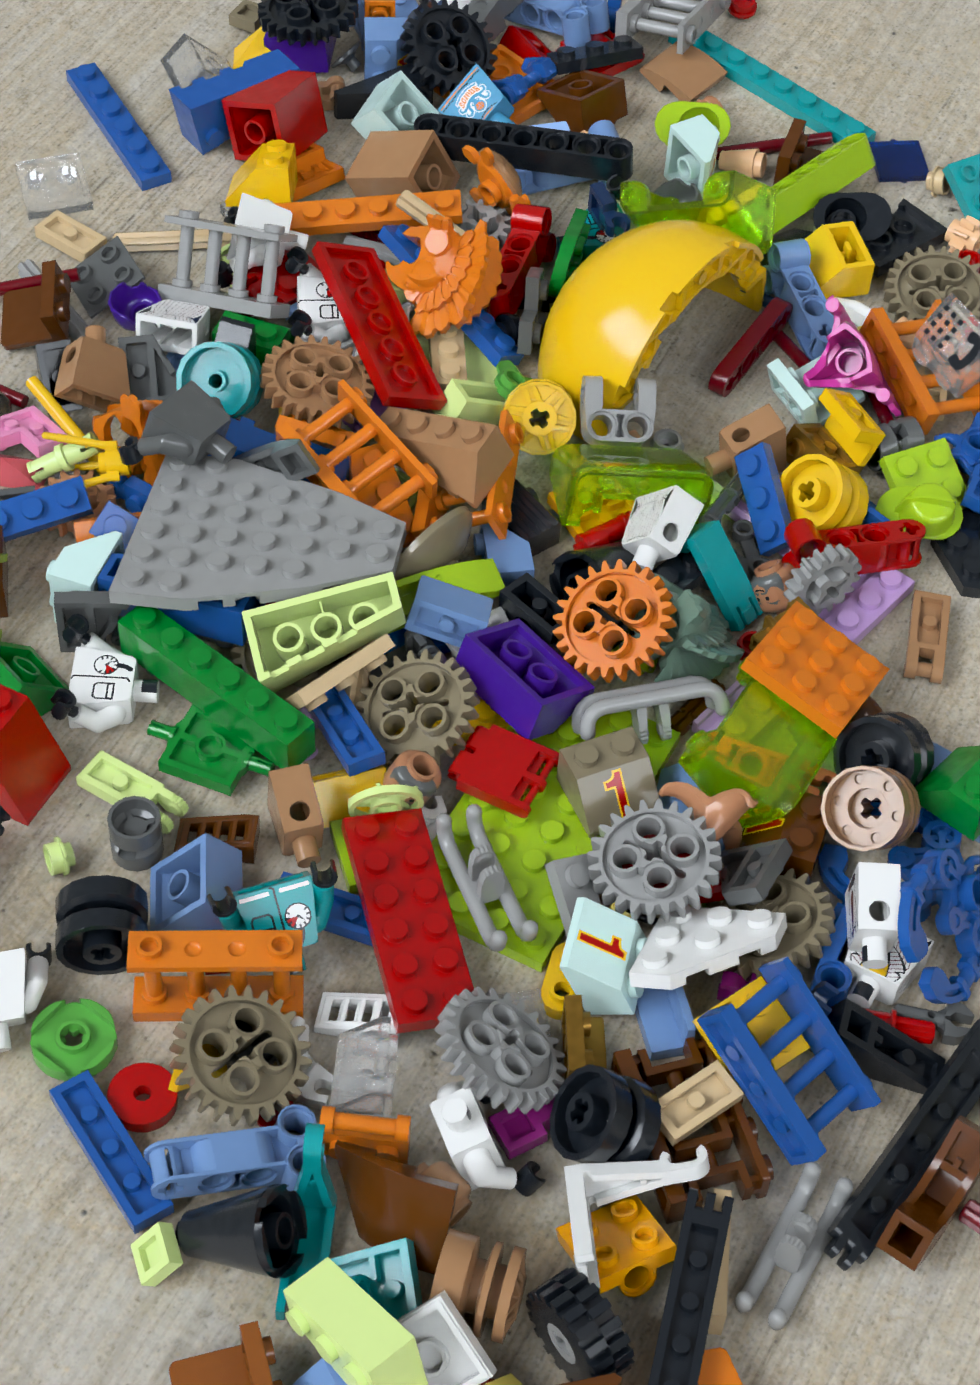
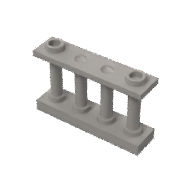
(637, 16)
(209, 292)

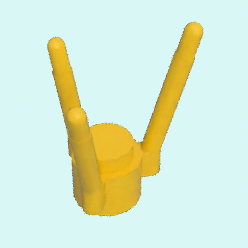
(108, 461)

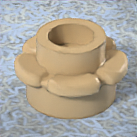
(937, 182)

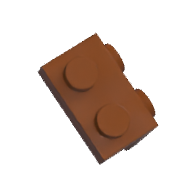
(230, 1366)

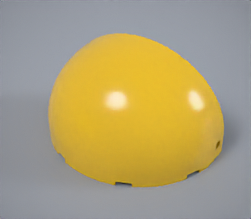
(630, 293)

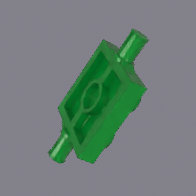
(206, 752)

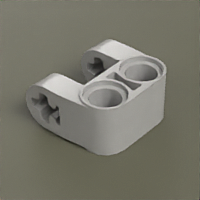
(616, 420)

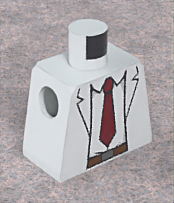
(873, 911)

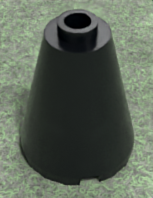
(577, 563)
(248, 1231)

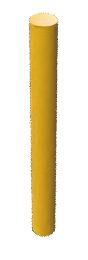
(56, 411)

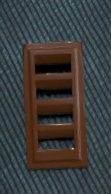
(232, 825)

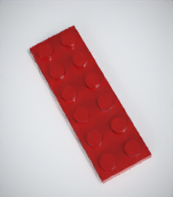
(378, 326)
(406, 915)

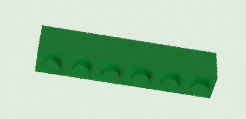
(217, 686)

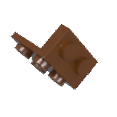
(37, 312)

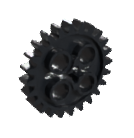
(296, 19)
(451, 41)

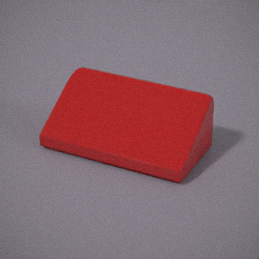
(523, 42)

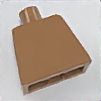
(92, 371)
(745, 433)
(296, 813)

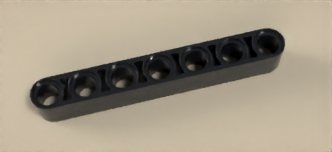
(534, 147)

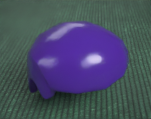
(128, 300)

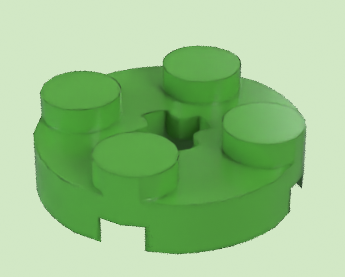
(61, 1019)

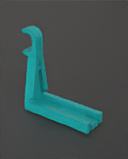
(723, 573)
(320, 1204)

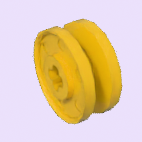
(547, 396)

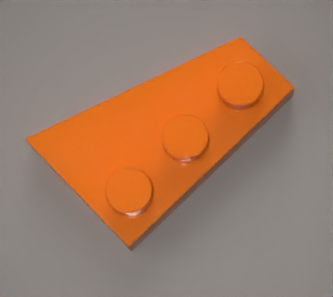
(381, 486)

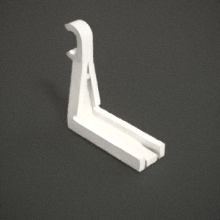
(612, 1182)

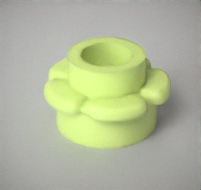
(59, 857)

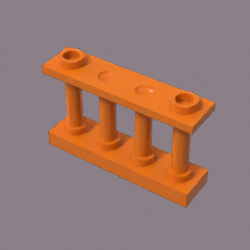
(901, 375)
(354, 402)
(499, 498)
(201, 951)

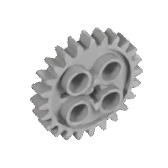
(655, 861)
(500, 1050)

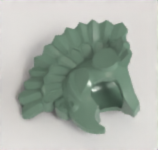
(699, 641)

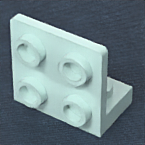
(799, 398)

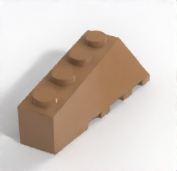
(461, 451)

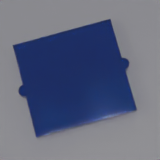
(899, 161)

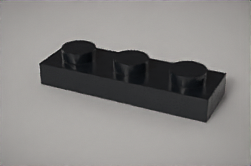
(596, 54)

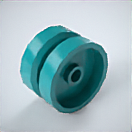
(225, 363)

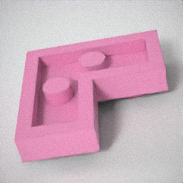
(27, 428)

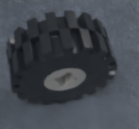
(579, 1327)

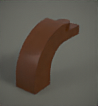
(936, 1198)

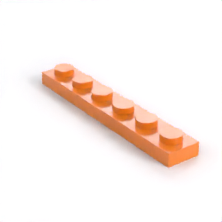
(366, 212)

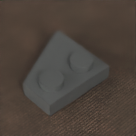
(93, 606)

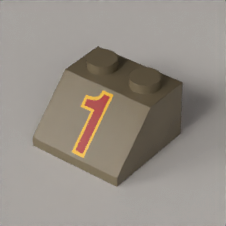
(605, 777)

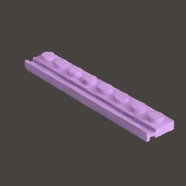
(860, 612)

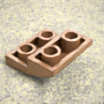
(684, 74)

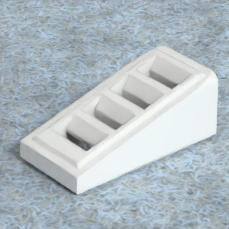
(360, 1002)

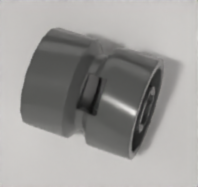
(900, 435)
(135, 833)

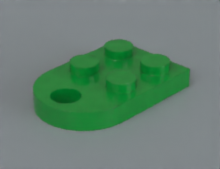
(570, 251)

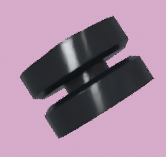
(886, 741)
(96, 922)
(604, 1117)

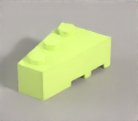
(352, 1329)

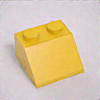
(266, 174)

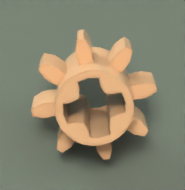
(963, 234)

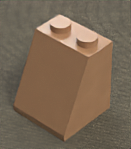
(401, 162)

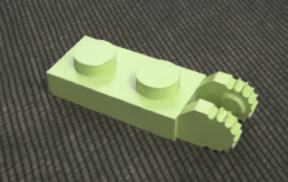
(115, 780)

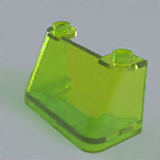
(728, 202)
(590, 473)
(758, 749)

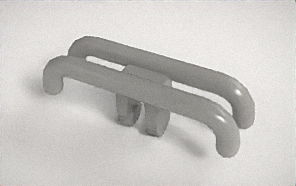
(646, 695)
(483, 880)
(794, 1246)

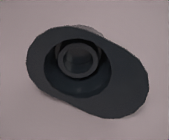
(867, 211)

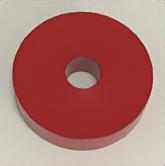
(138, 1080)

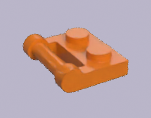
(383, 1134)

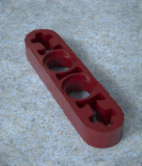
(750, 347)

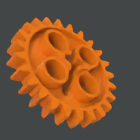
(635, 591)

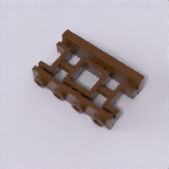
(750, 1174)

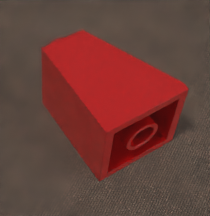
(277, 108)
(29, 758)

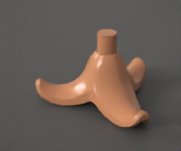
(720, 810)

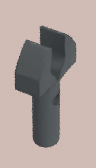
(942, 1019)

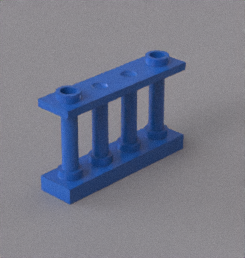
(759, 1080)

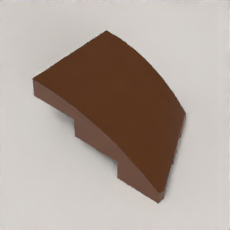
(396, 1202)

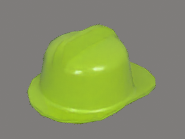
(683, 110)
(925, 503)

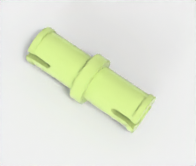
(62, 458)

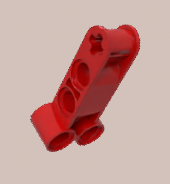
(525, 247)
(876, 545)

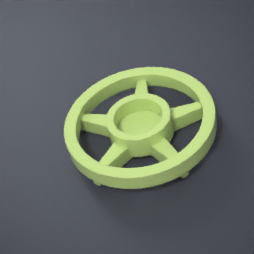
(385, 799)

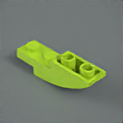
(476, 576)

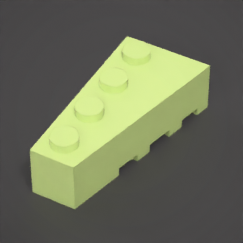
(319, 628)

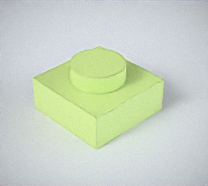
(156, 1254)

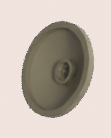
(438, 544)

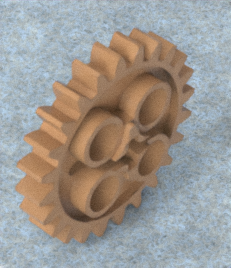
(307, 375)

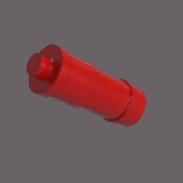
(603, 534)

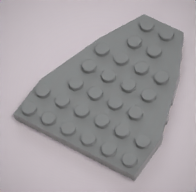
(248, 534)

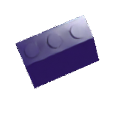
(522, 677)

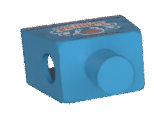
(477, 99)

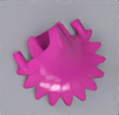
(849, 361)

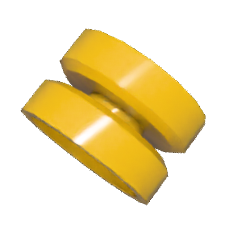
(824, 492)

